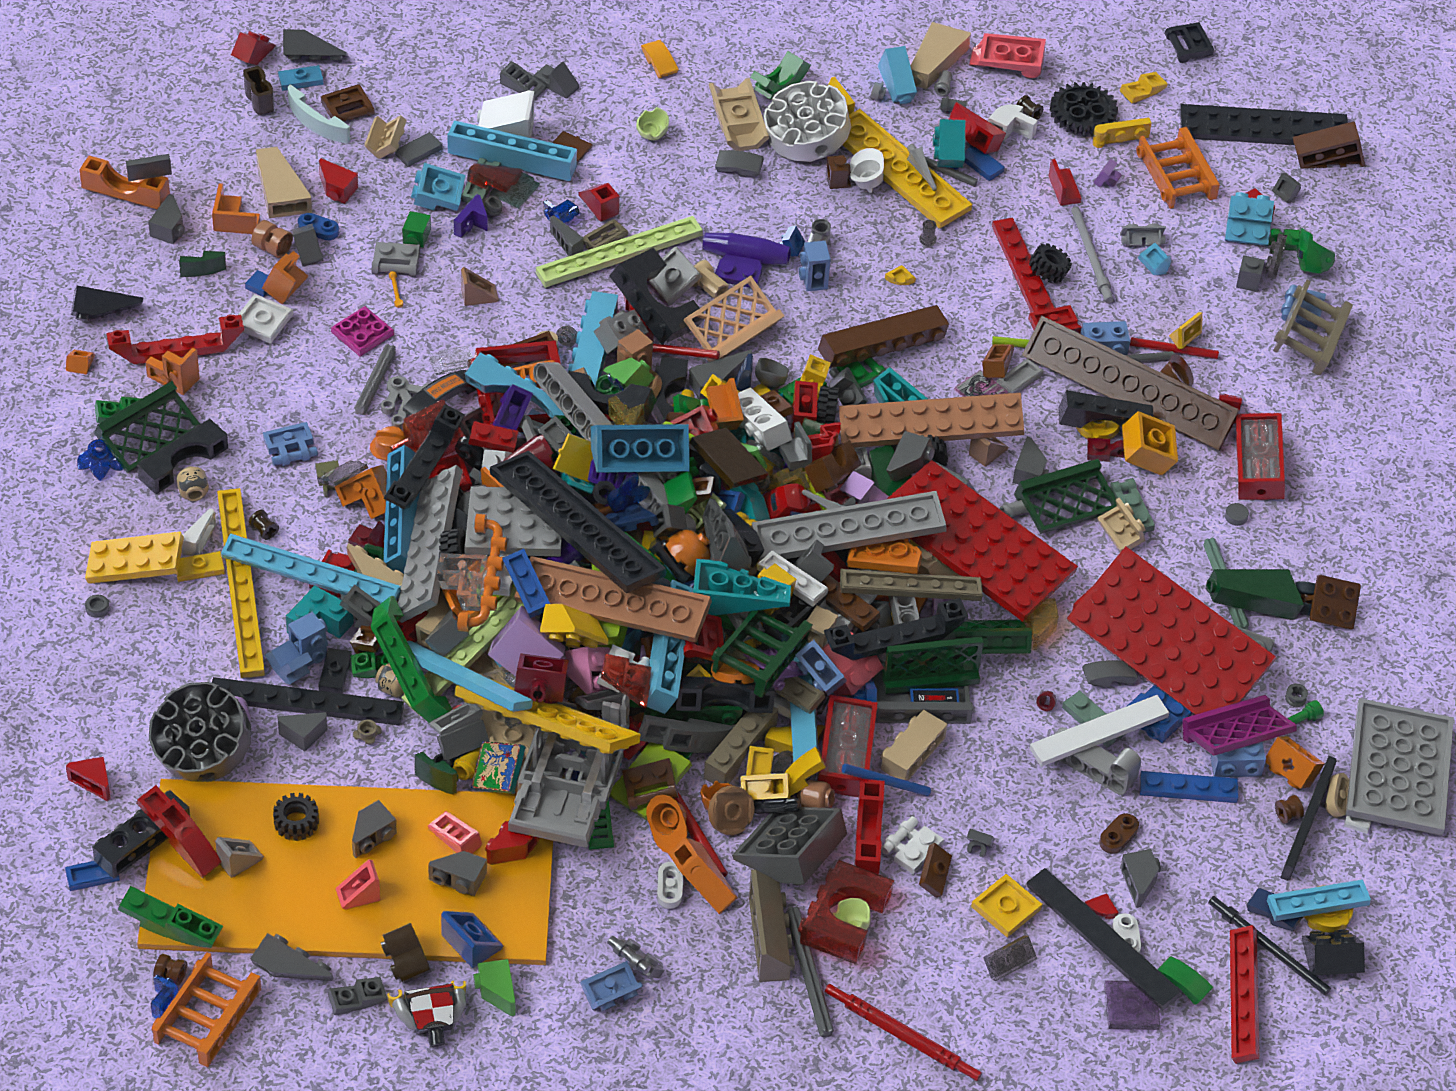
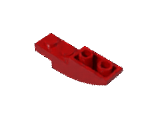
(181, 830)

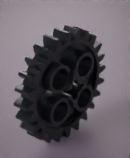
(1082, 108)

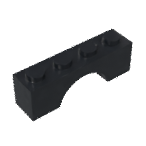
(673, 377)
(631, 395)
(1082, 408)
(204, 441)
(703, 691)

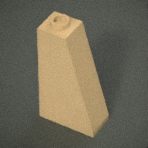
(938, 52)
(280, 185)

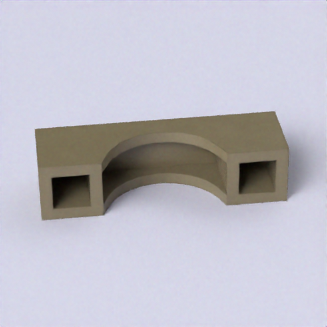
(728, 756)

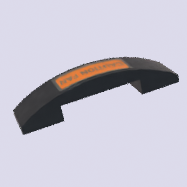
(439, 389)

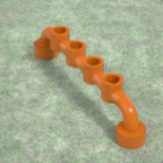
(491, 581)

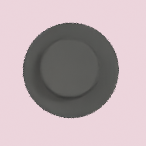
(492, 205)

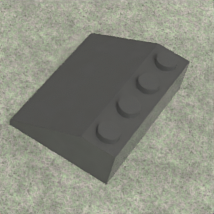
(793, 843)

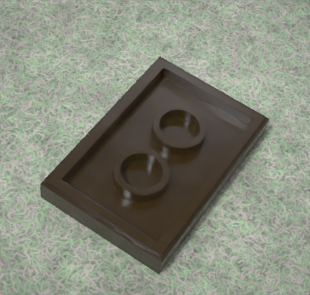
(728, 457)

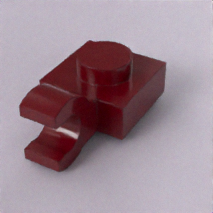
(1102, 449)

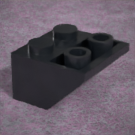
(1334, 953)

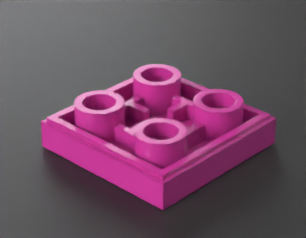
(362, 331)

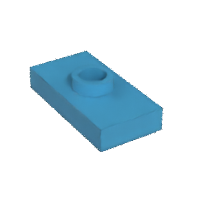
(300, 77)

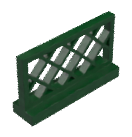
(134, 413)
(1061, 479)
(997, 636)
(934, 675)

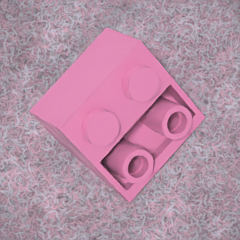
(585, 667)

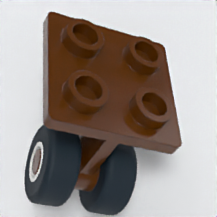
(1330, 601)

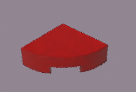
(1102, 906)

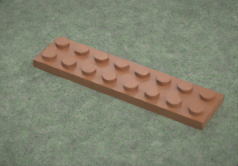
(945, 417)
(648, 608)

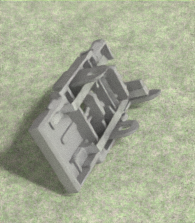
(562, 807)

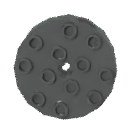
(200, 732)

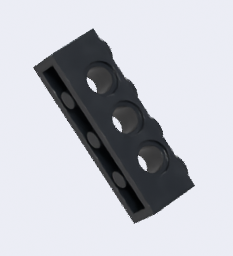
(135, 845)

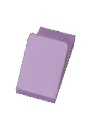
(862, 489)

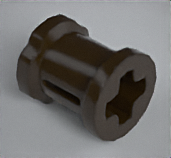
(1030, 108)
(263, 524)

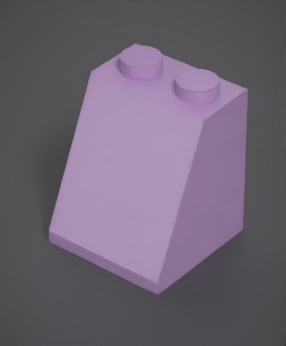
(522, 636)

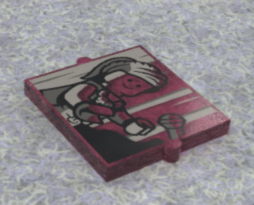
(979, 385)

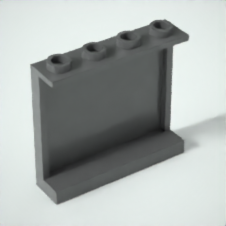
(899, 709)

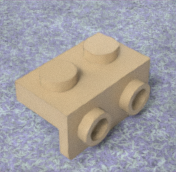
(384, 136)
(1122, 526)

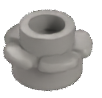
(878, 91)

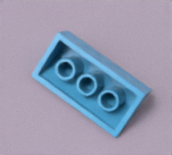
(640, 448)

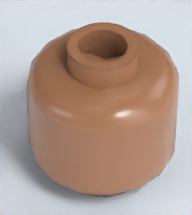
(817, 795)

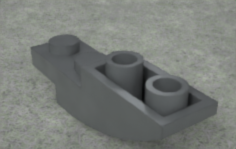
(682, 736)

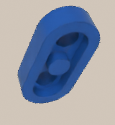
(324, 228)

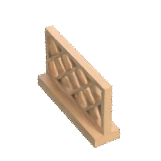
(747, 332)

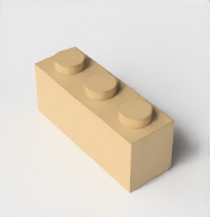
(913, 746)

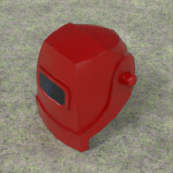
(786, 499)

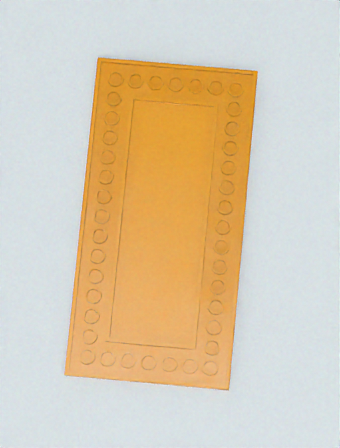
(297, 880)

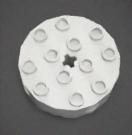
(807, 121)

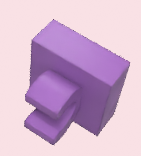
(1108, 175)

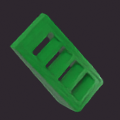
(601, 843)

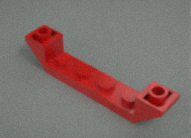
(209, 343)

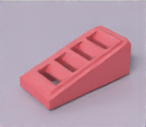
(468, 842)

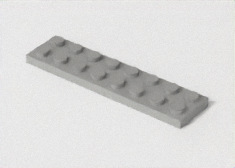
(433, 516)
(853, 525)

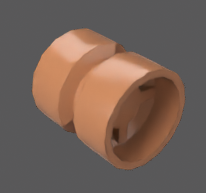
(272, 239)

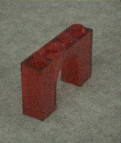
(826, 931)

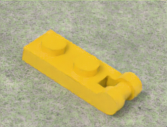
(1121, 131)

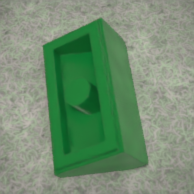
(681, 491)

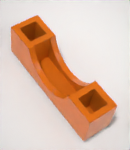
(101, 177)

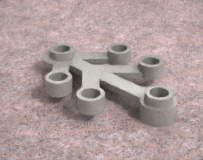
(398, 387)

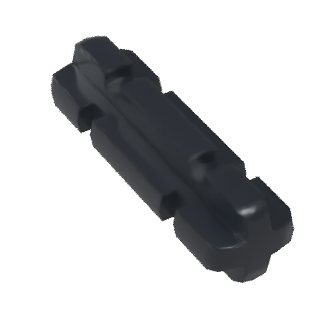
(776, 805)

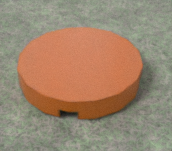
(730, 675)

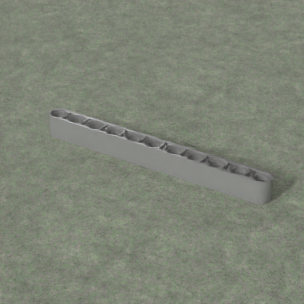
(584, 414)

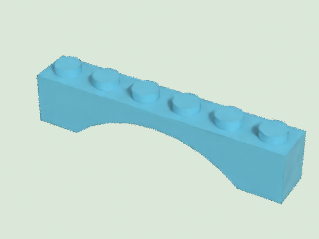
(492, 377)

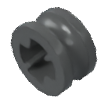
(1298, 689)

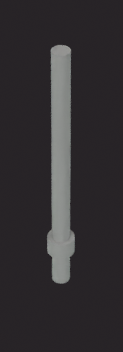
(1102, 282)

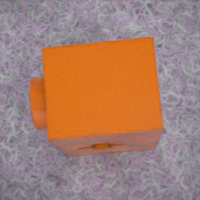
(1305, 764)

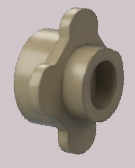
(367, 726)

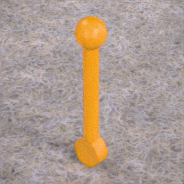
(398, 302)

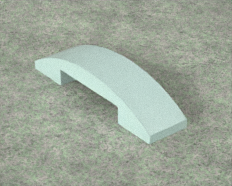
(331, 129)

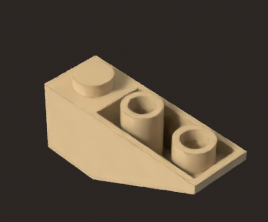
(373, 567)

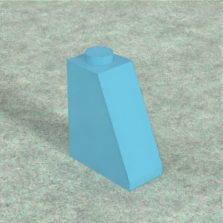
(897, 74)

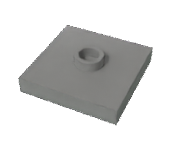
(675, 277)

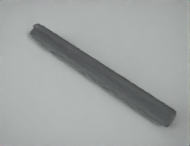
(810, 976)

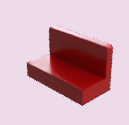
(1063, 184)

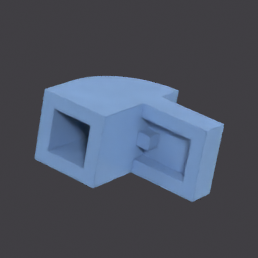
(288, 663)

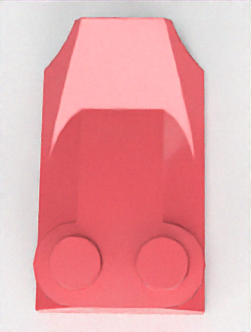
(1010, 53)

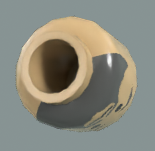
(192, 483)
(388, 682)

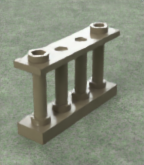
(1332, 328)

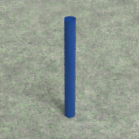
(889, 780)

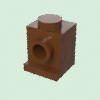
(838, 172)

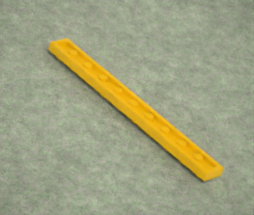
(241, 588)

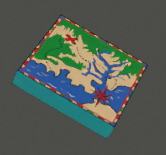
(498, 767)

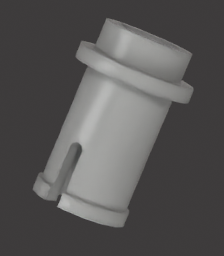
(943, 87)
(1014, 508)

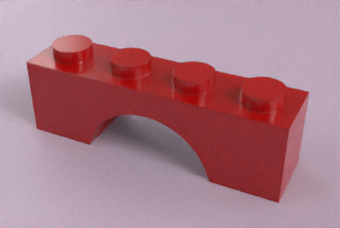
(869, 825)

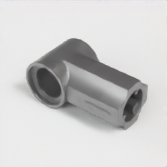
(820, 231)

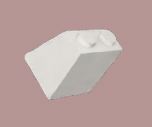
(509, 114)

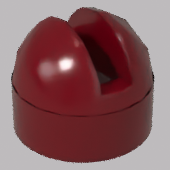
(1041, 700)

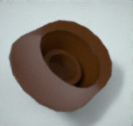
(1179, 370)

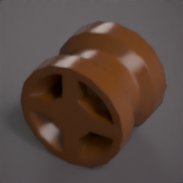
(1289, 809)

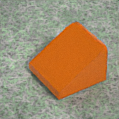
(79, 361)

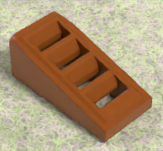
(997, 360)

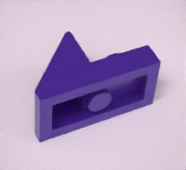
(472, 214)
(513, 407)

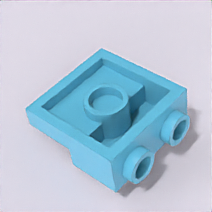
(437, 187)
(1249, 219)

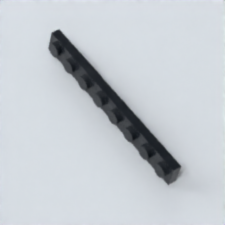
(314, 701)

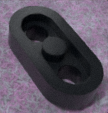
(470, 453)

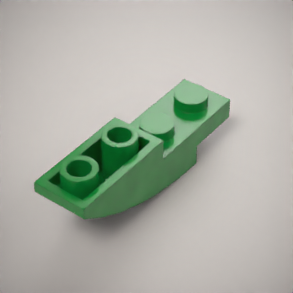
(169, 921)

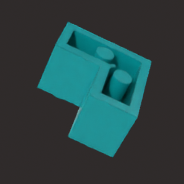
(949, 143)
(325, 607)

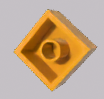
(1150, 443)

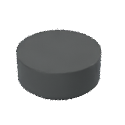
(1236, 514)
(97, 606)

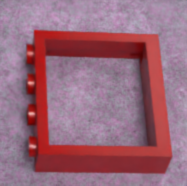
(511, 354)

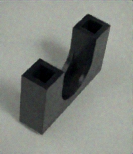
(663, 321)

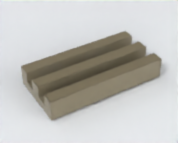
(606, 237)

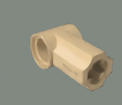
(710, 281)

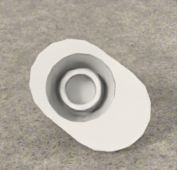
(867, 168)

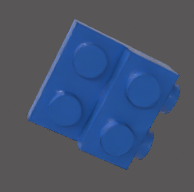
(1164, 728)

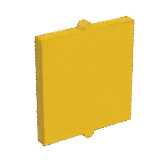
(575, 457)

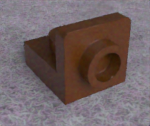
(364, 640)

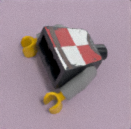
(430, 1009)

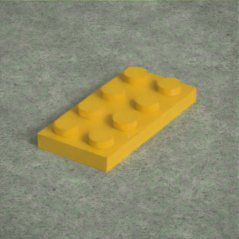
(134, 557)

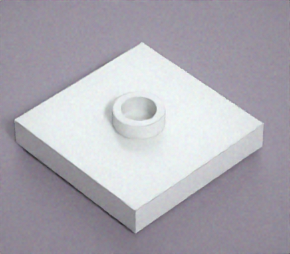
(264, 318)

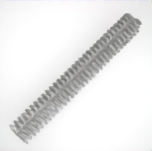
(375, 379)

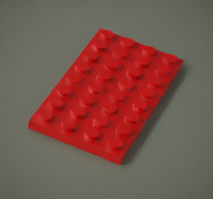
(988, 544)
(1170, 636)

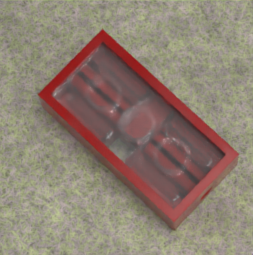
(1260, 456)
(846, 740)

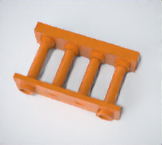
(1191, 155)
(219, 1028)

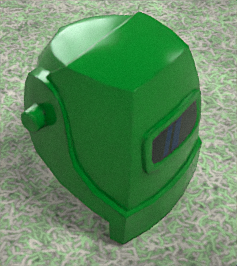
(1313, 256)

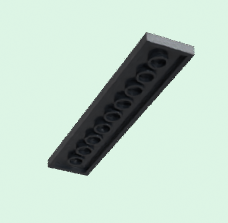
(578, 522)

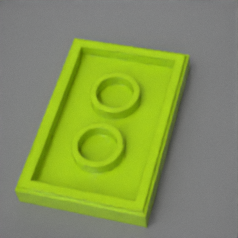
(652, 753)

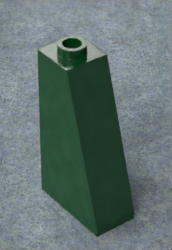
(879, 461)
(1256, 590)

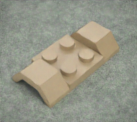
(739, 116)

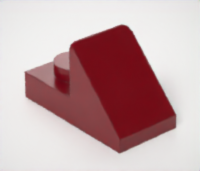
(366, 535)

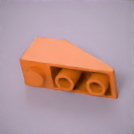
(703, 873)

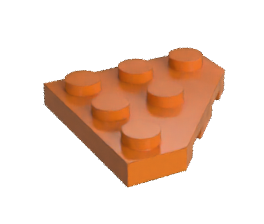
(887, 556)

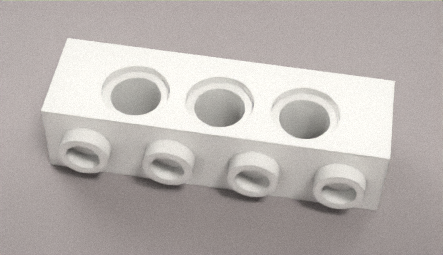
(763, 421)

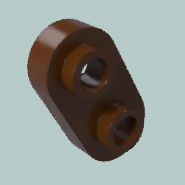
(1120, 831)

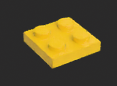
(1006, 905)

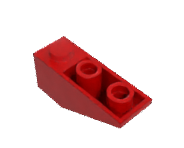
(978, 130)

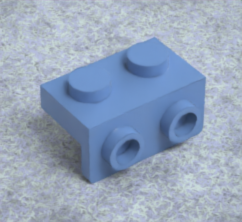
(610, 985)

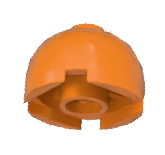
(688, 547)

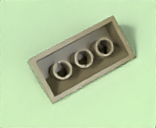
(769, 928)

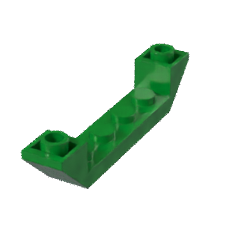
(404, 663)

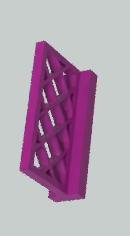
(1227, 720)

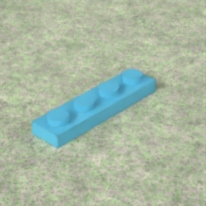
(1318, 900)

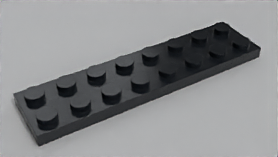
(1253, 124)

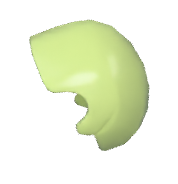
(653, 124)
(855, 912)

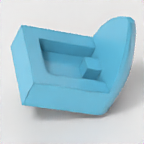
(1155, 260)

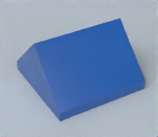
(469, 936)

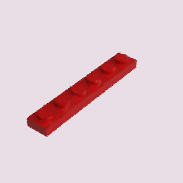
(1018, 259)
(1244, 994)

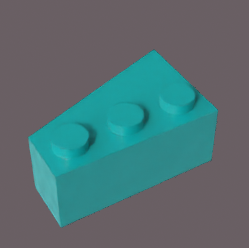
(893, 388)

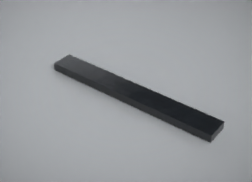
(1104, 939)

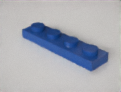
(1188, 786)

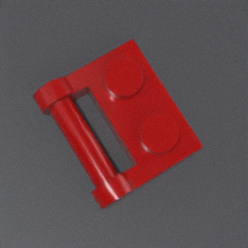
(708, 640)

